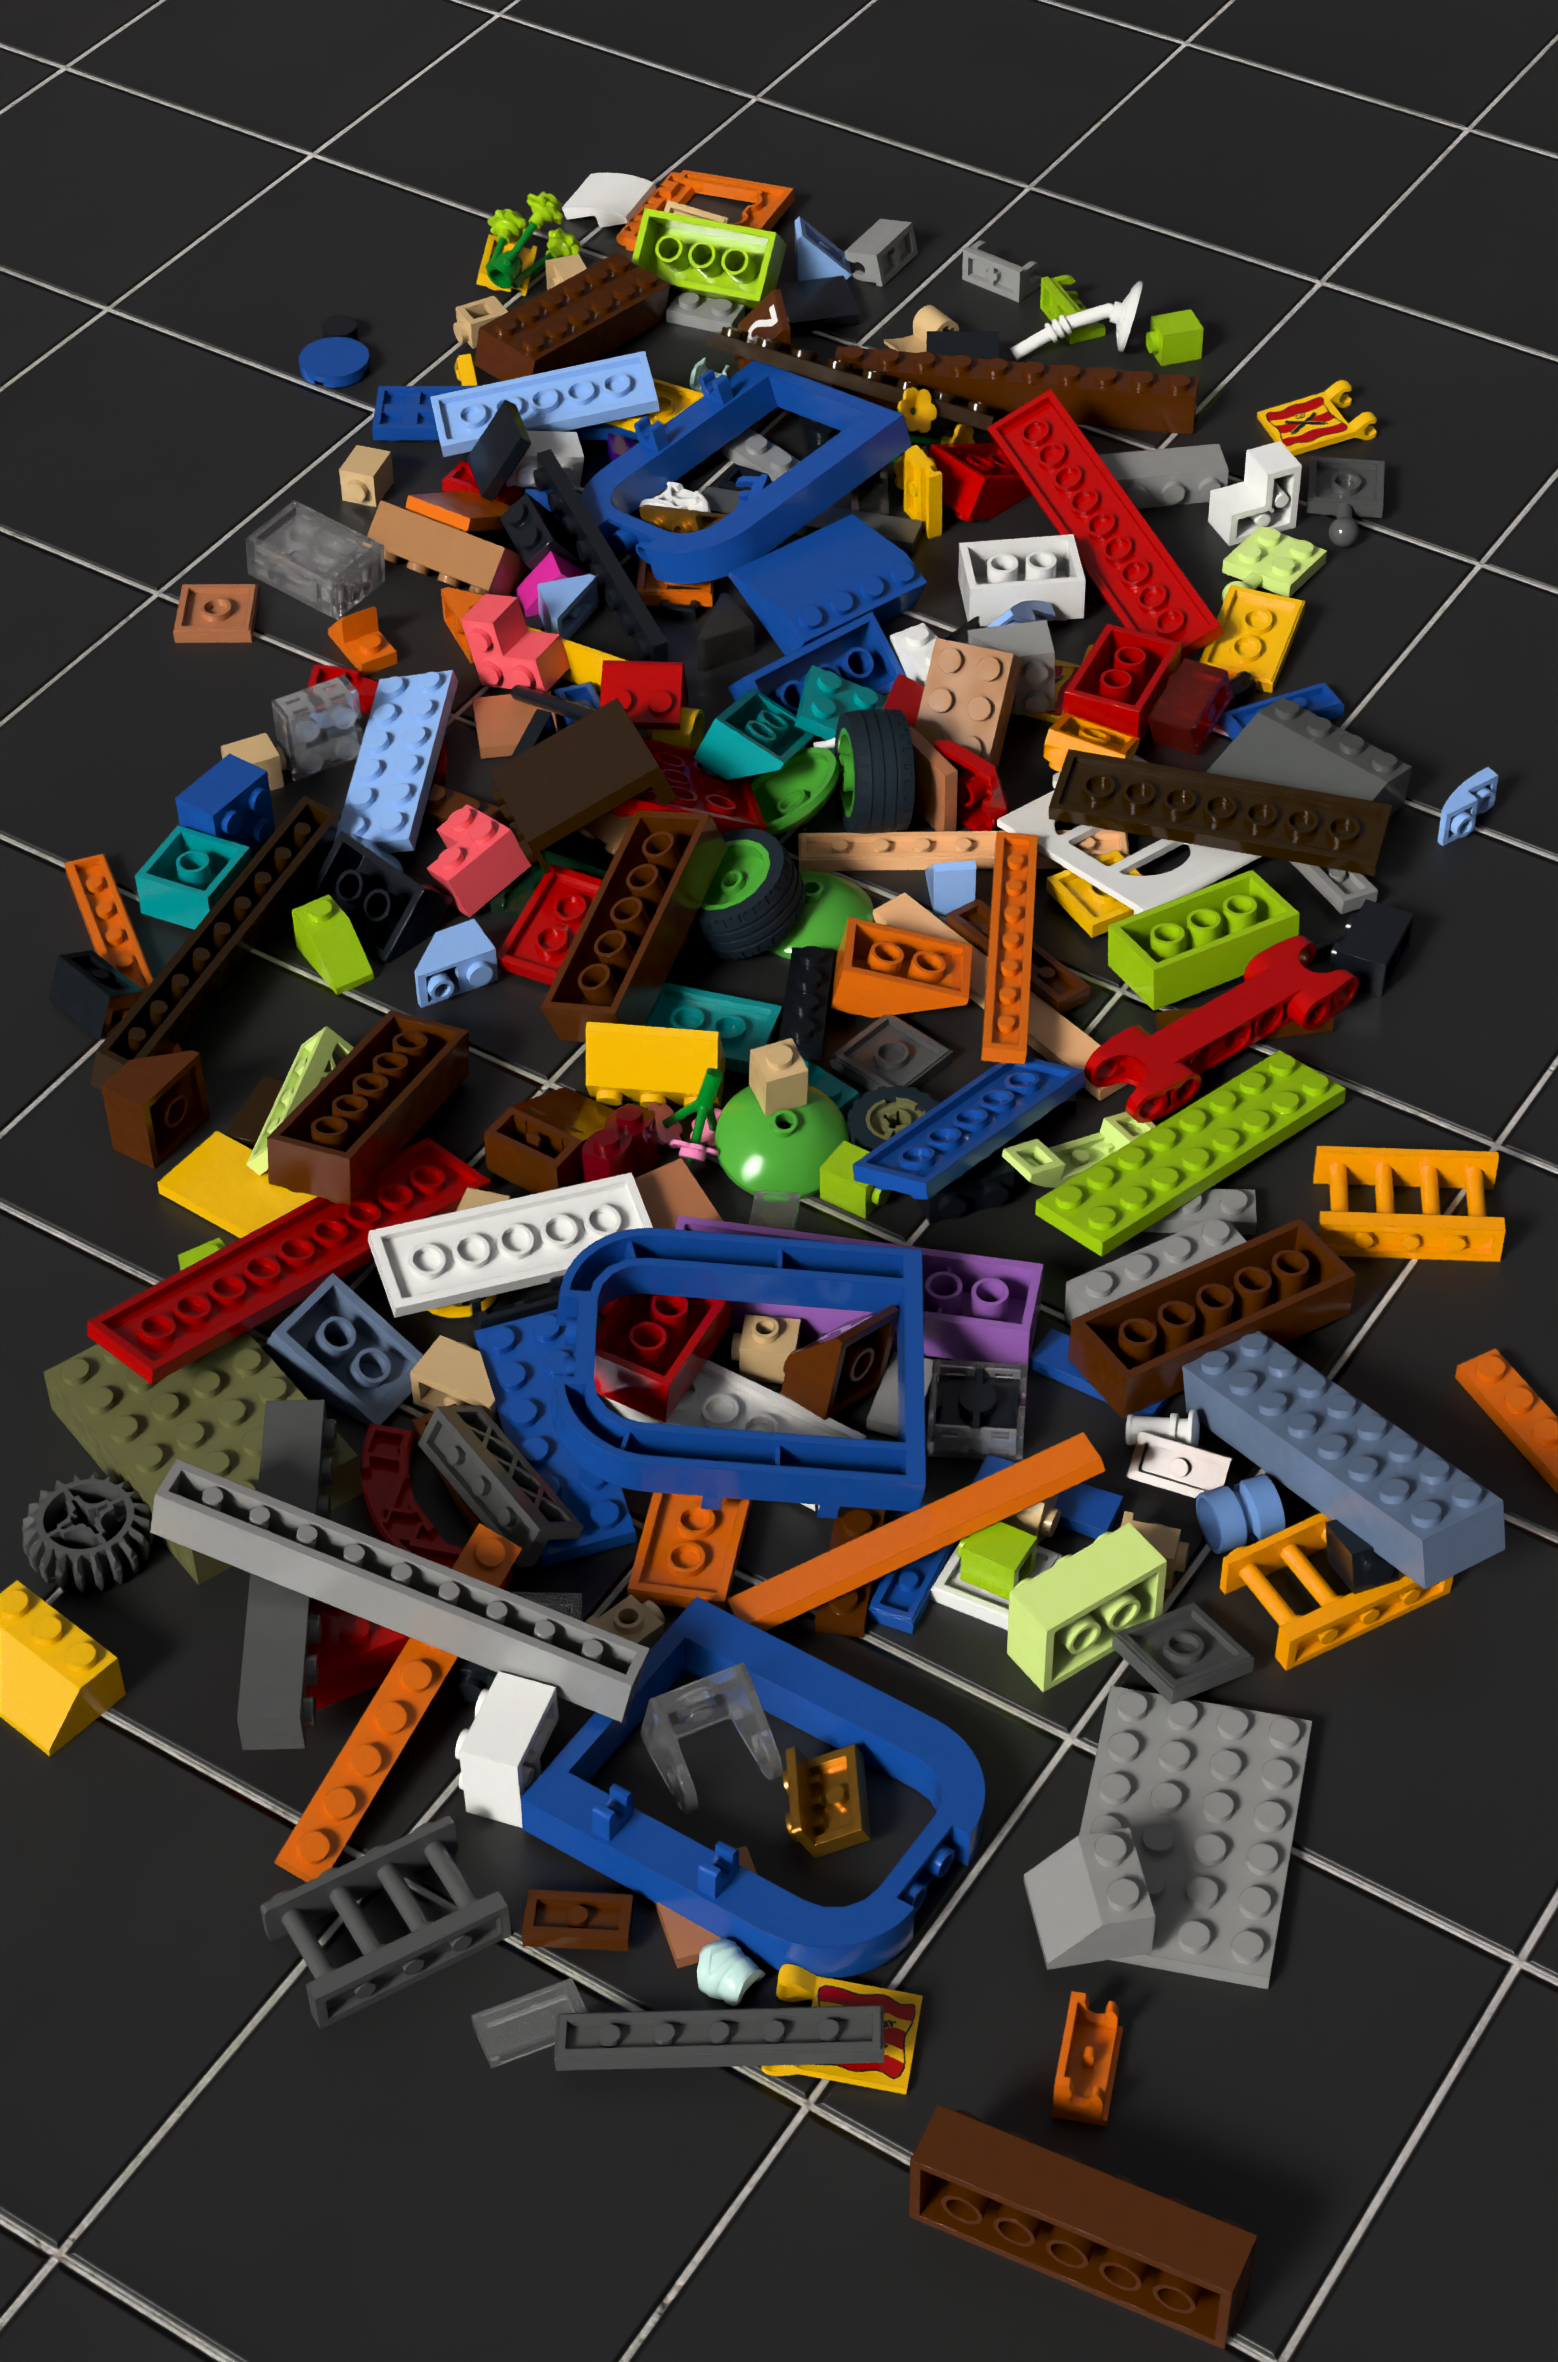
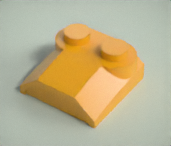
(1085, 736)

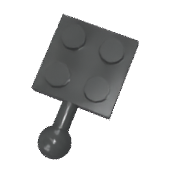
(1345, 490)

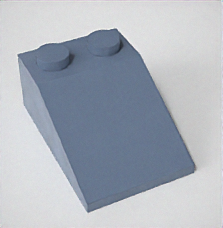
(345, 1354)

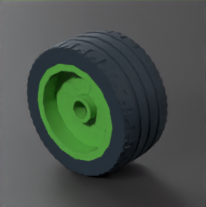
(875, 771)
(751, 898)

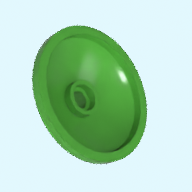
(797, 791)
(828, 905)
(777, 1159)

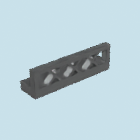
(492, 1483)

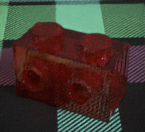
(1190, 706)

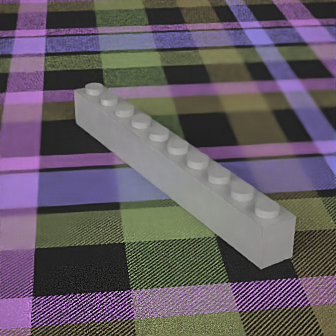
(397, 1589)

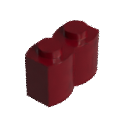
(623, 1146)

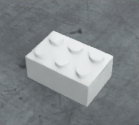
(1010, 571)

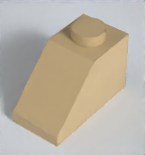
(450, 1375)

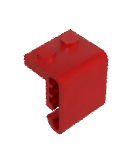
(647, 691)

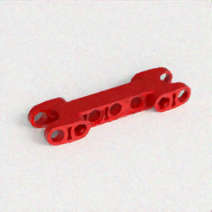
(1170, 1061)

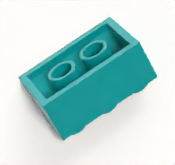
(751, 738)

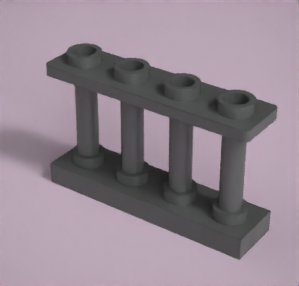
(404, 1961)

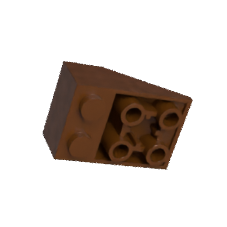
(543, 1139)

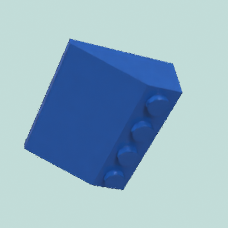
(828, 583)

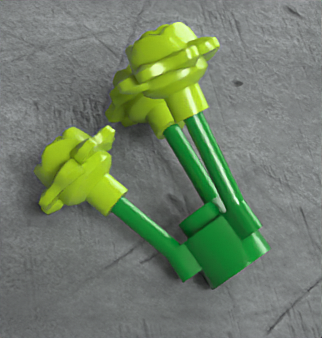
(508, 225)

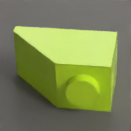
(331, 944)

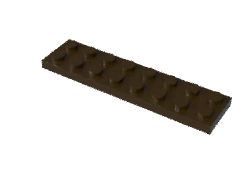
(841, 374)
(1221, 812)

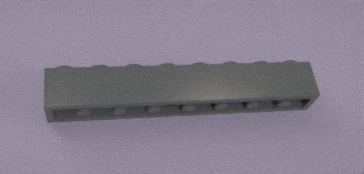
(280, 1621)

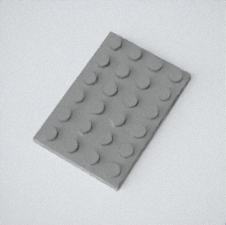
(1211, 1823)

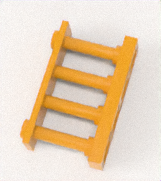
(1409, 1235)
(1340, 1616)

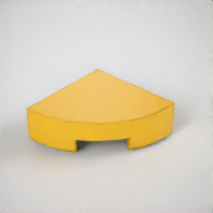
(465, 370)

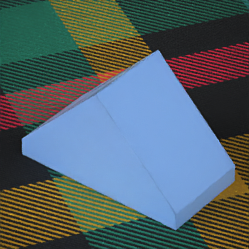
(816, 255)
(567, 603)
(951, 885)

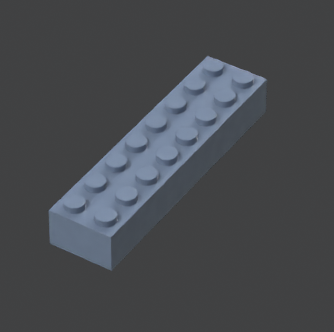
(1345, 1459)

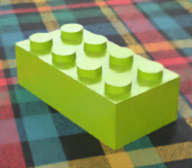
(709, 257)
(1199, 938)

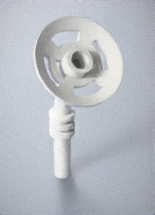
(1119, 313)

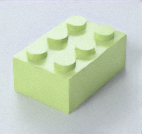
(1075, 1607)

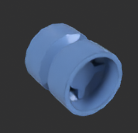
(1247, 1511)

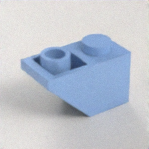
(455, 963)

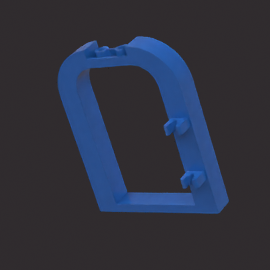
(867, 442)
(733, 1461)
(711, 1884)

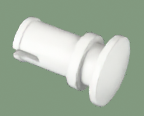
(1176, 1428)

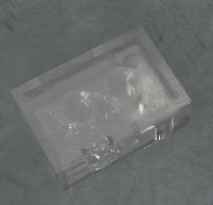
(315, 559)

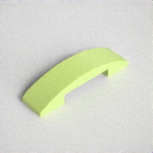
(1064, 1161)

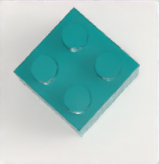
(189, 876)

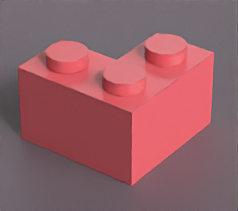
(507, 650)
(478, 859)

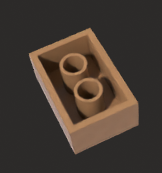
(969, 697)

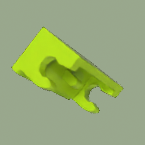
(1057, 301)

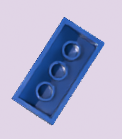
(852, 652)

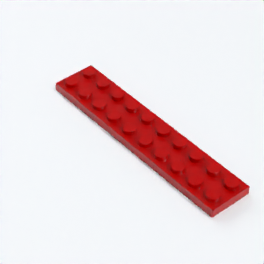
(1110, 533)
(276, 1265)

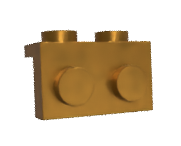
(677, 519)
(827, 1800)

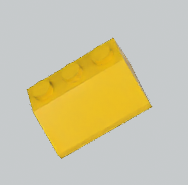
(650, 1063)
(51, 1672)

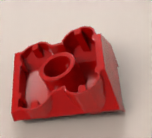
(979, 791)

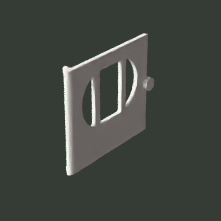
(1137, 892)

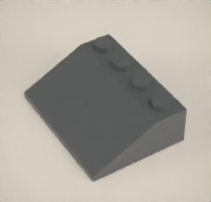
(1310, 753)

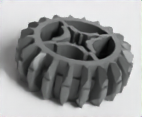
(87, 1532)

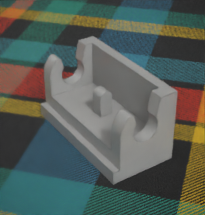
(883, 250)
(998, 274)

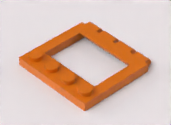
(769, 200)

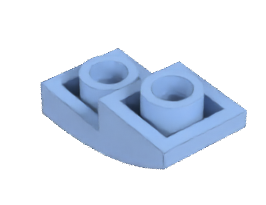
(1026, 612)
(1468, 800)

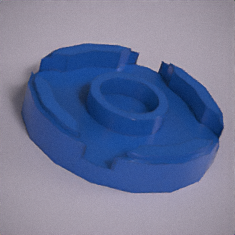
(334, 362)

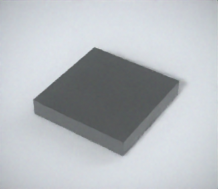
(891, 1055)
(1183, 1653)

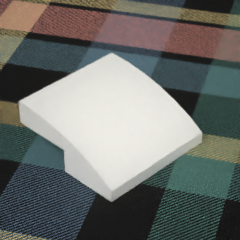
(609, 197)

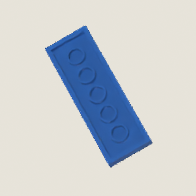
(967, 1127)
(521, 1369)

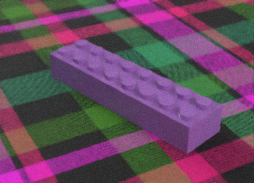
(970, 1302)

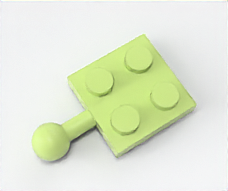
(1272, 562)

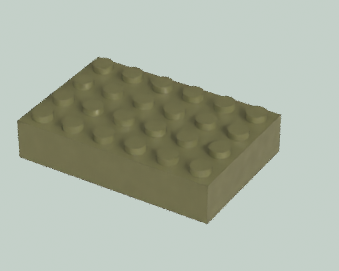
(200, 1415)

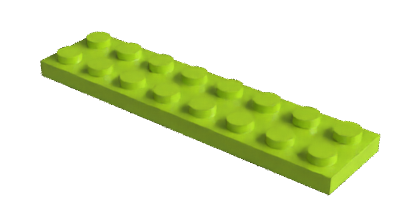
(1189, 1153)

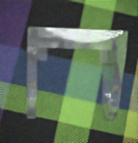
(698, 1707)

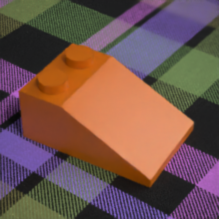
(898, 971)

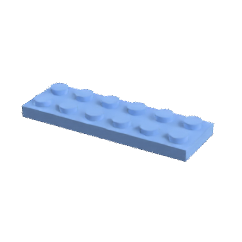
(549, 400)
(398, 759)

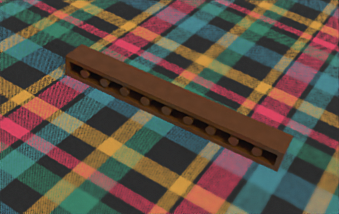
(1088, 394)

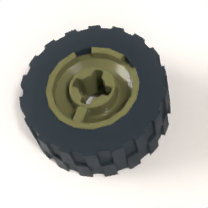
(885, 1113)

